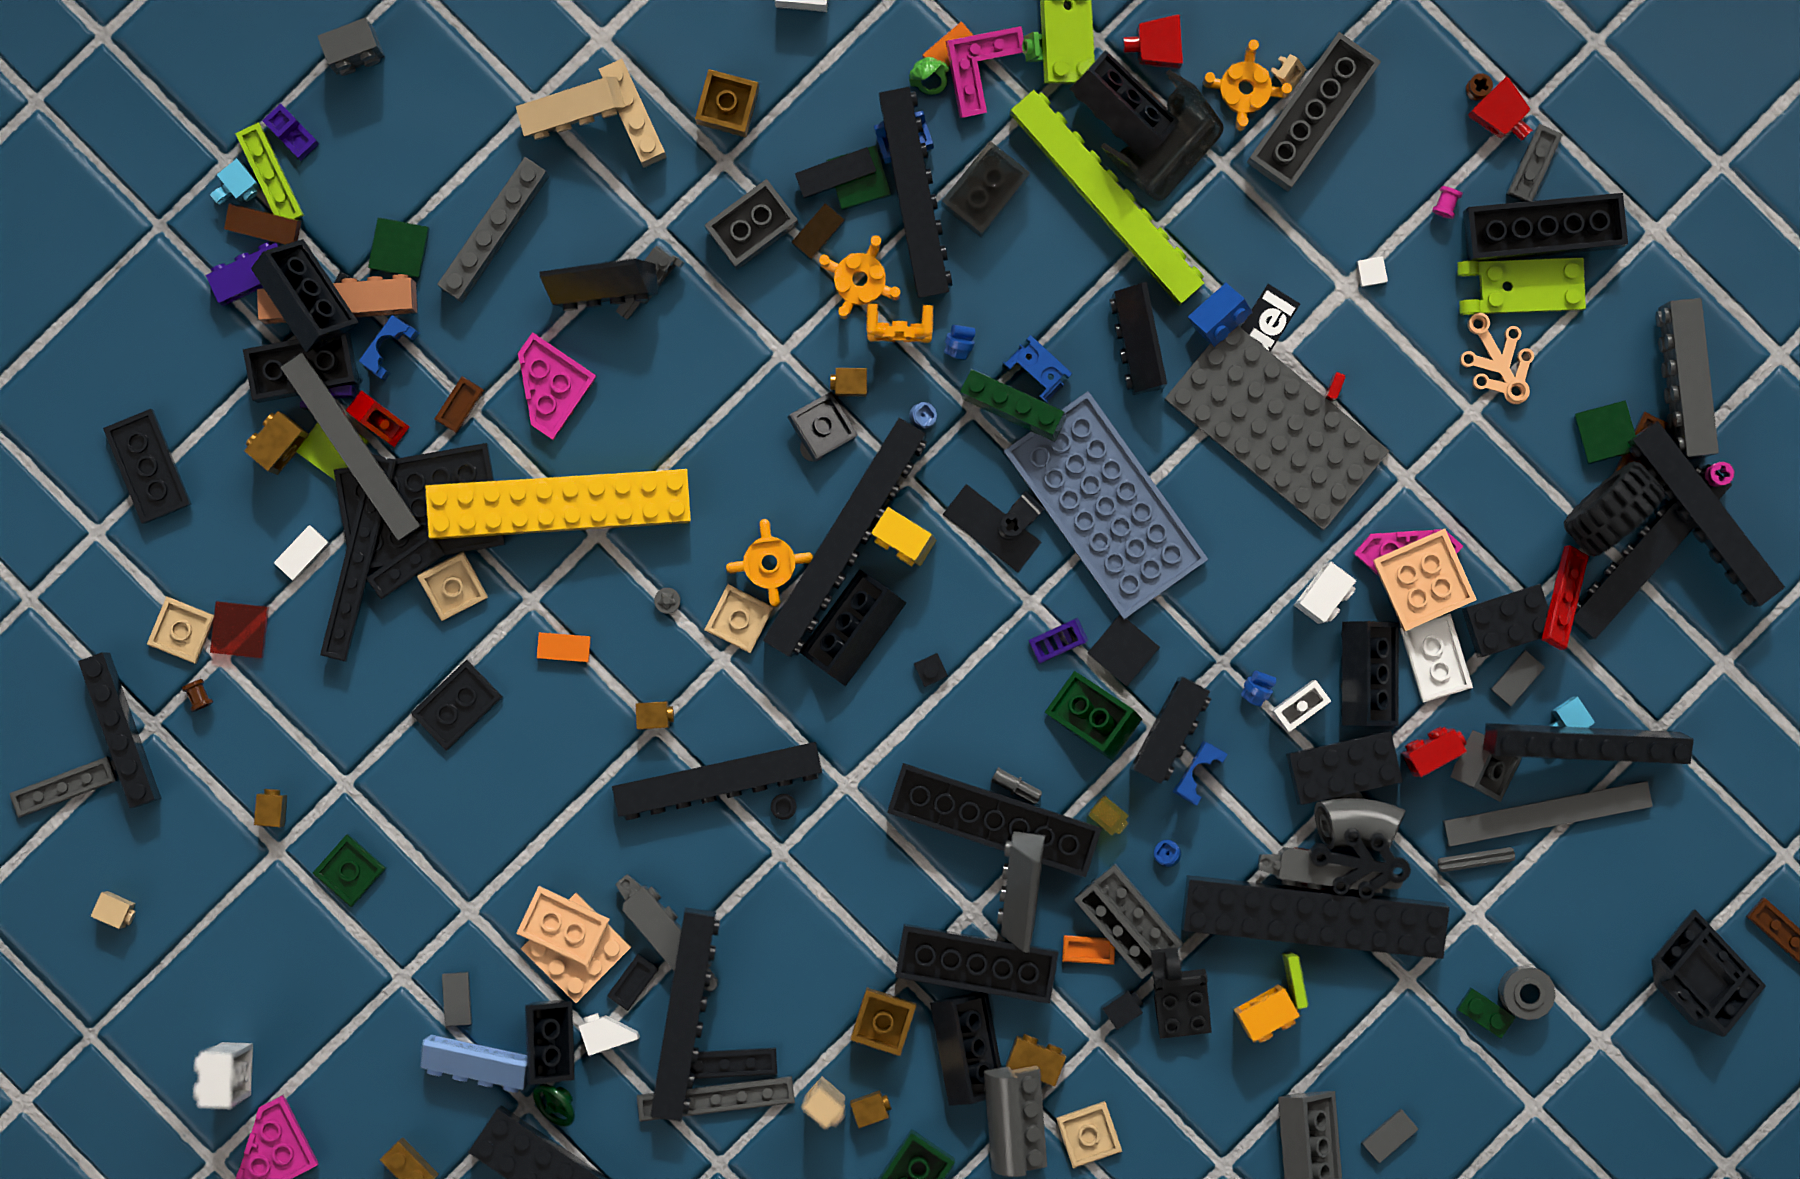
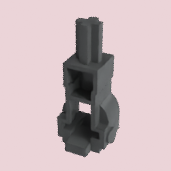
(664, 265)

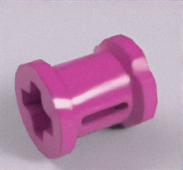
(1447, 202)
(1724, 468)

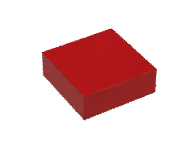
(1335, 386)

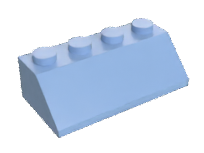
(474, 1062)

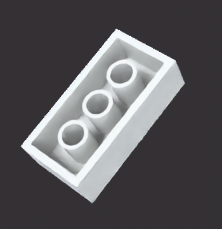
(224, 1075)

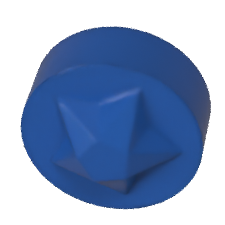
(1167, 853)

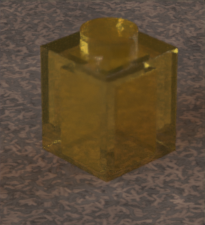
(1108, 816)

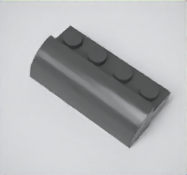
(1126, 919)
(1015, 1120)

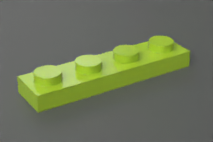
(269, 172)

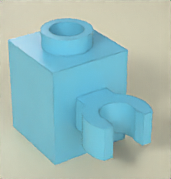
(236, 181)
(1572, 714)

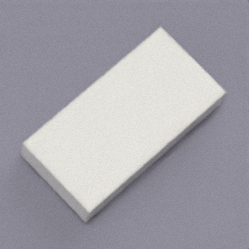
(301, 552)

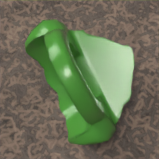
(923, 69)

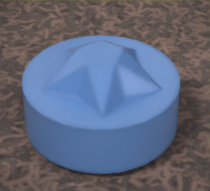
(923, 415)

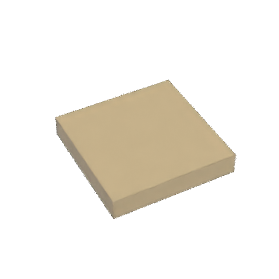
(452, 586)
(739, 618)
(181, 630)
(1089, 1134)

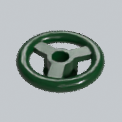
(558, 1101)

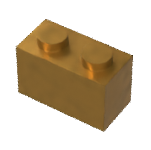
(1029, 1053)
(407, 1162)

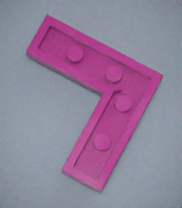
(963, 59)

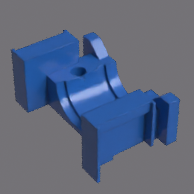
(392, 329)
(1039, 366)
(1187, 786)

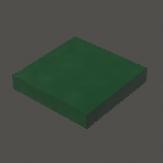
(866, 188)
(398, 247)
(1605, 431)
(349, 870)

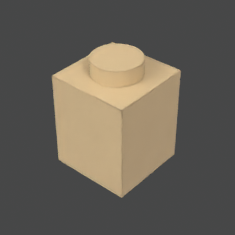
(114, 910)

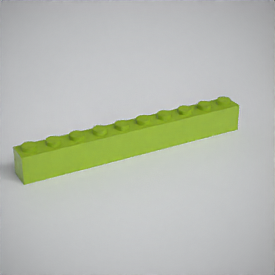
(1106, 197)

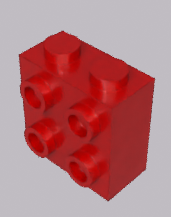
(1433, 752)

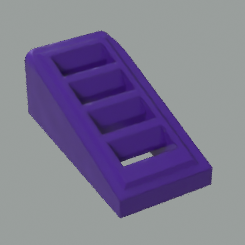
(1078, 629)

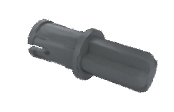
(1016, 786)

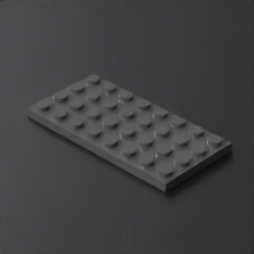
(1277, 426)

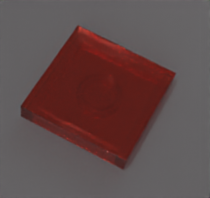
(239, 629)

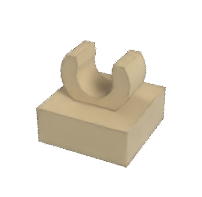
(1290, 71)

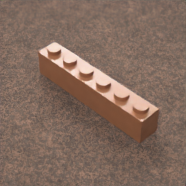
(363, 298)

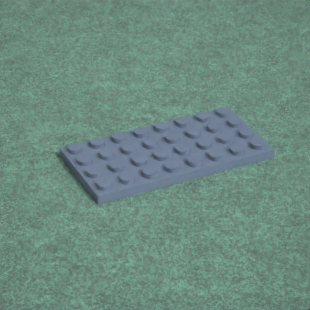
(1107, 507)

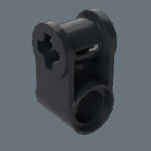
(1022, 514)

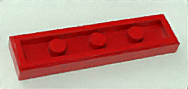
(1565, 597)

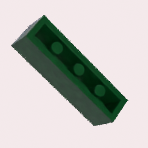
(1013, 405)

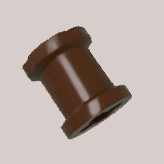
(1471, 86)
(197, 695)

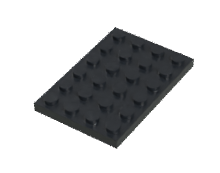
(410, 480)

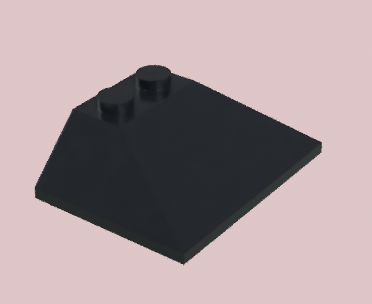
(1704, 977)

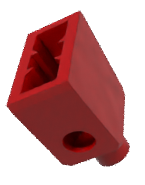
(1157, 42)
(1503, 111)

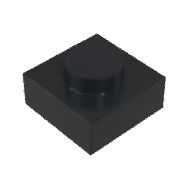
(930, 669)

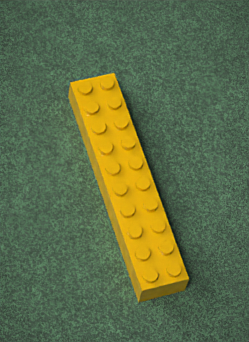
(558, 504)

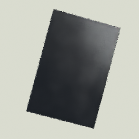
(456, 705)

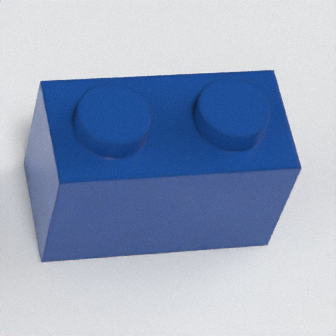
(1220, 314)

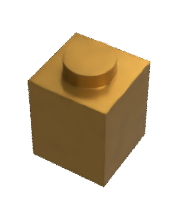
(849, 382)
(654, 715)
(270, 808)
(870, 1108)

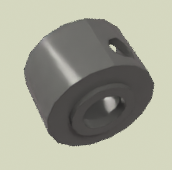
(1510, 988)

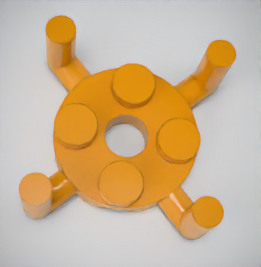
(1253, 73)
(857, 263)
(899, 329)
(769, 578)

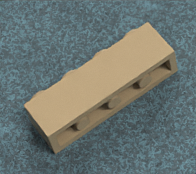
(569, 107)
(635, 116)
(824, 1103)

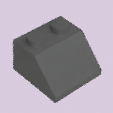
(1483, 770)

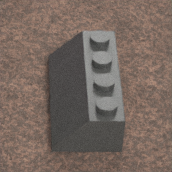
(1021, 888)
(1310, 1135)

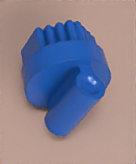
(959, 341)
(1258, 688)

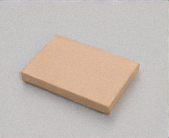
(563, 926)

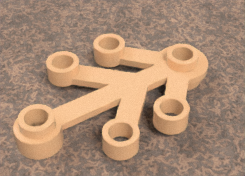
(1500, 362)

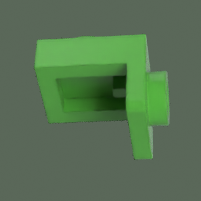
(1033, 47)

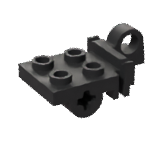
(1179, 996)

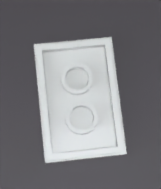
(1436, 658)

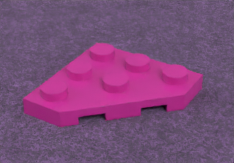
(551, 384)
(1383, 543)
(276, 1145)

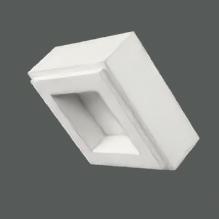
(1372, 271)

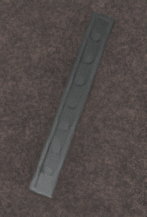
(350, 446)
(1547, 813)

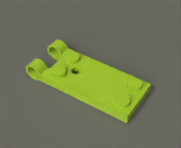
(1066, 40)
(1535, 283)

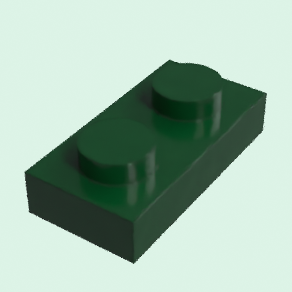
(1485, 1013)

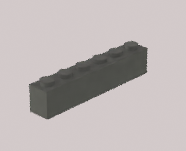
(493, 229)

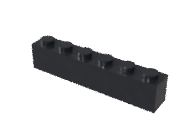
(119, 729)

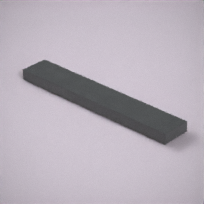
(729, 1097)

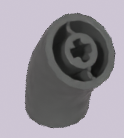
(1365, 815)

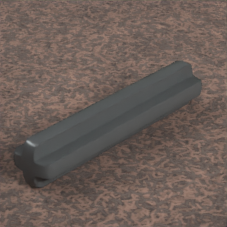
(1476, 859)

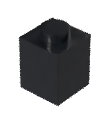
(1123, 1008)

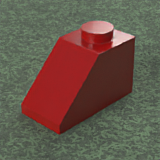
(377, 418)

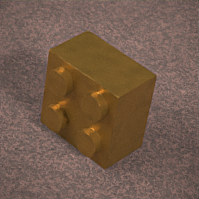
(727, 103)
(276, 442)
(883, 1021)

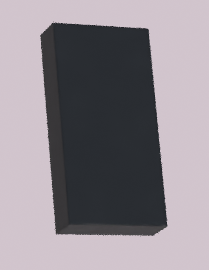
(632, 982)

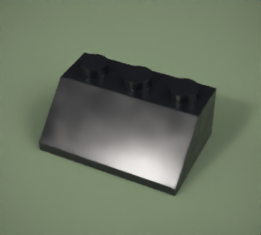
(549, 1042)

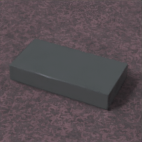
(1517, 678)
(457, 998)
(1390, 1135)

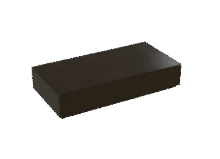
(818, 231)

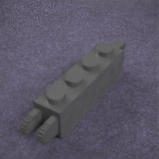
(1295, 865)
(654, 921)

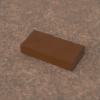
(459, 404)

